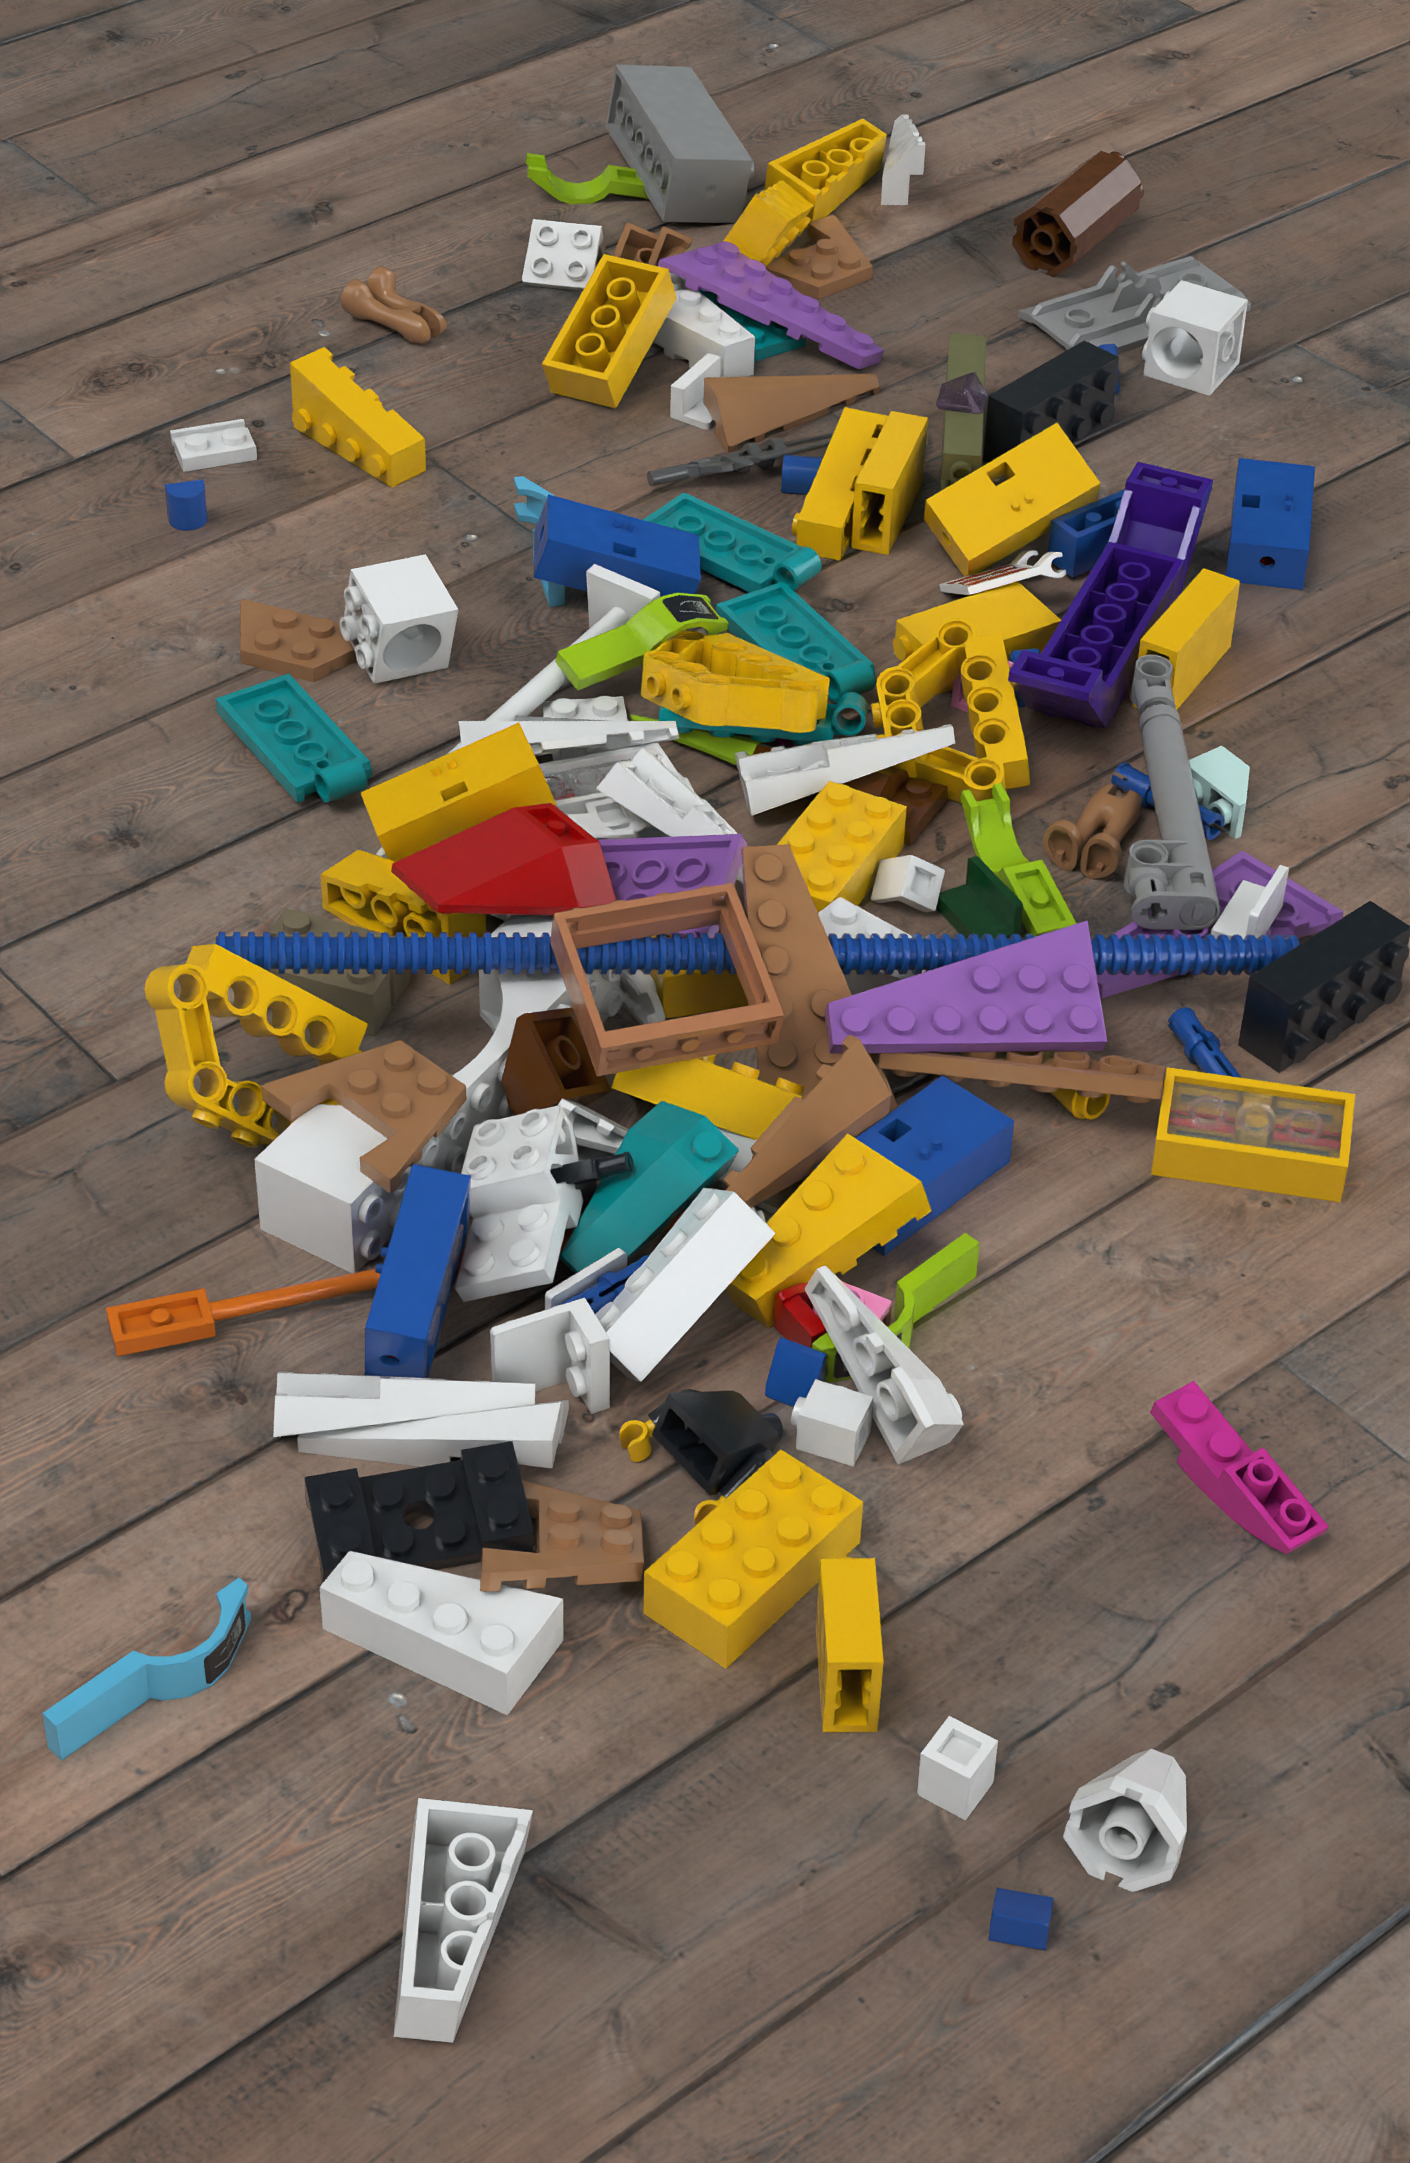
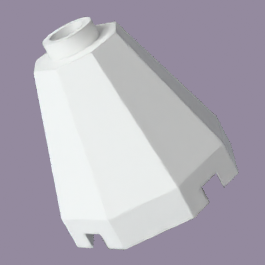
(1131, 1821)

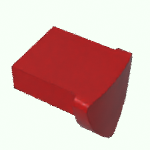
(795, 1316)

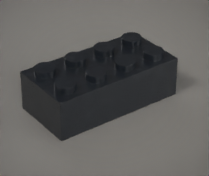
(1067, 390)
(1324, 986)

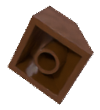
(549, 1063)

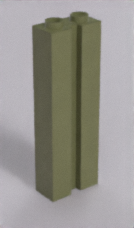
(962, 430)

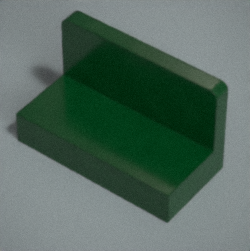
(981, 904)

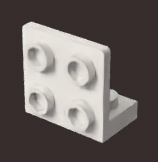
(562, 254)
(556, 1349)

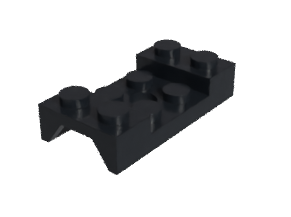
(471, 1502)

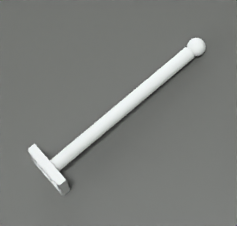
(610, 605)

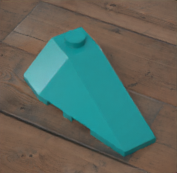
(673, 1161)

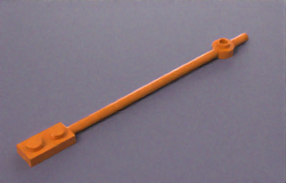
(191, 1316)

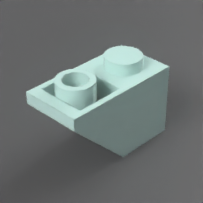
(1222, 786)

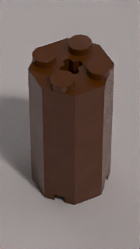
(1077, 213)

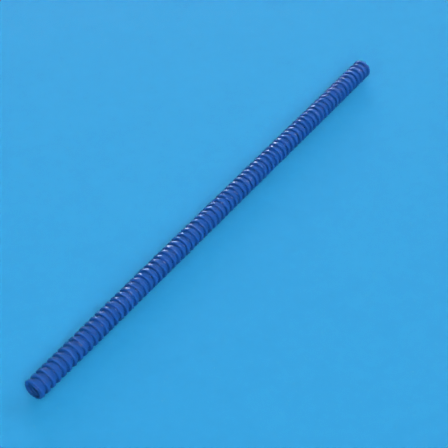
(708, 953)

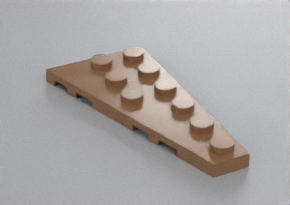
(798, 964)
(1040, 1069)

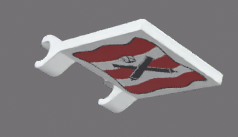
(1006, 574)

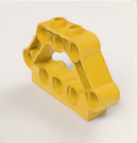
(732, 683)
(990, 704)
(191, 1043)

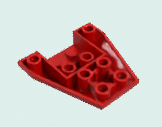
(511, 864)

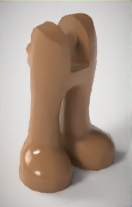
(383, 305)
(1098, 853)

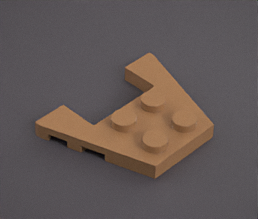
(826, 266)
(387, 1089)
(574, 1538)

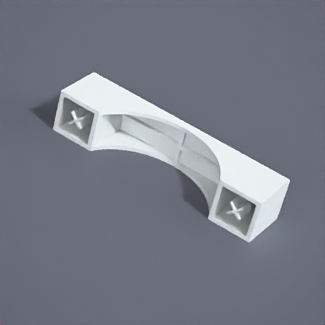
(311, 1172)

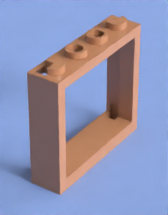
(680, 1037)

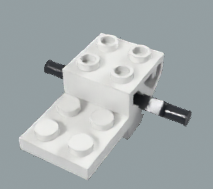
(524, 1199)

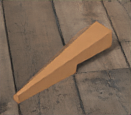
(649, 248)
(757, 404)
(843, 1102)

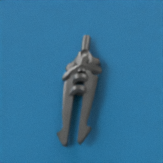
(738, 461)

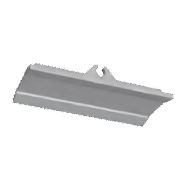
(1119, 307)

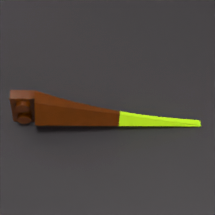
(919, 795)

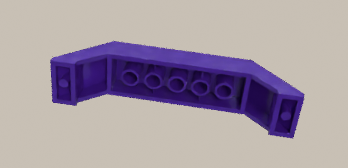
(1128, 589)

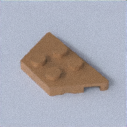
(291, 642)

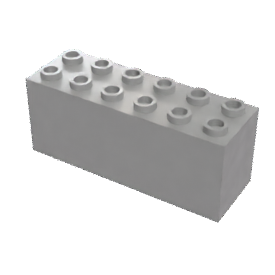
(678, 144)

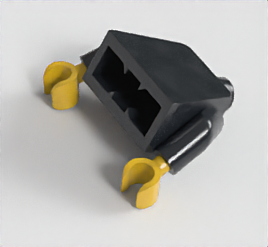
(711, 1436)

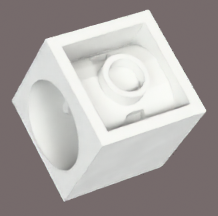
(1213, 320)
(399, 618)

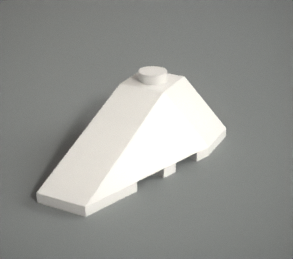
(907, 1396)

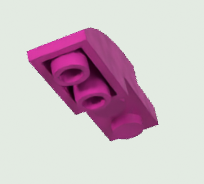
(1238, 1481)

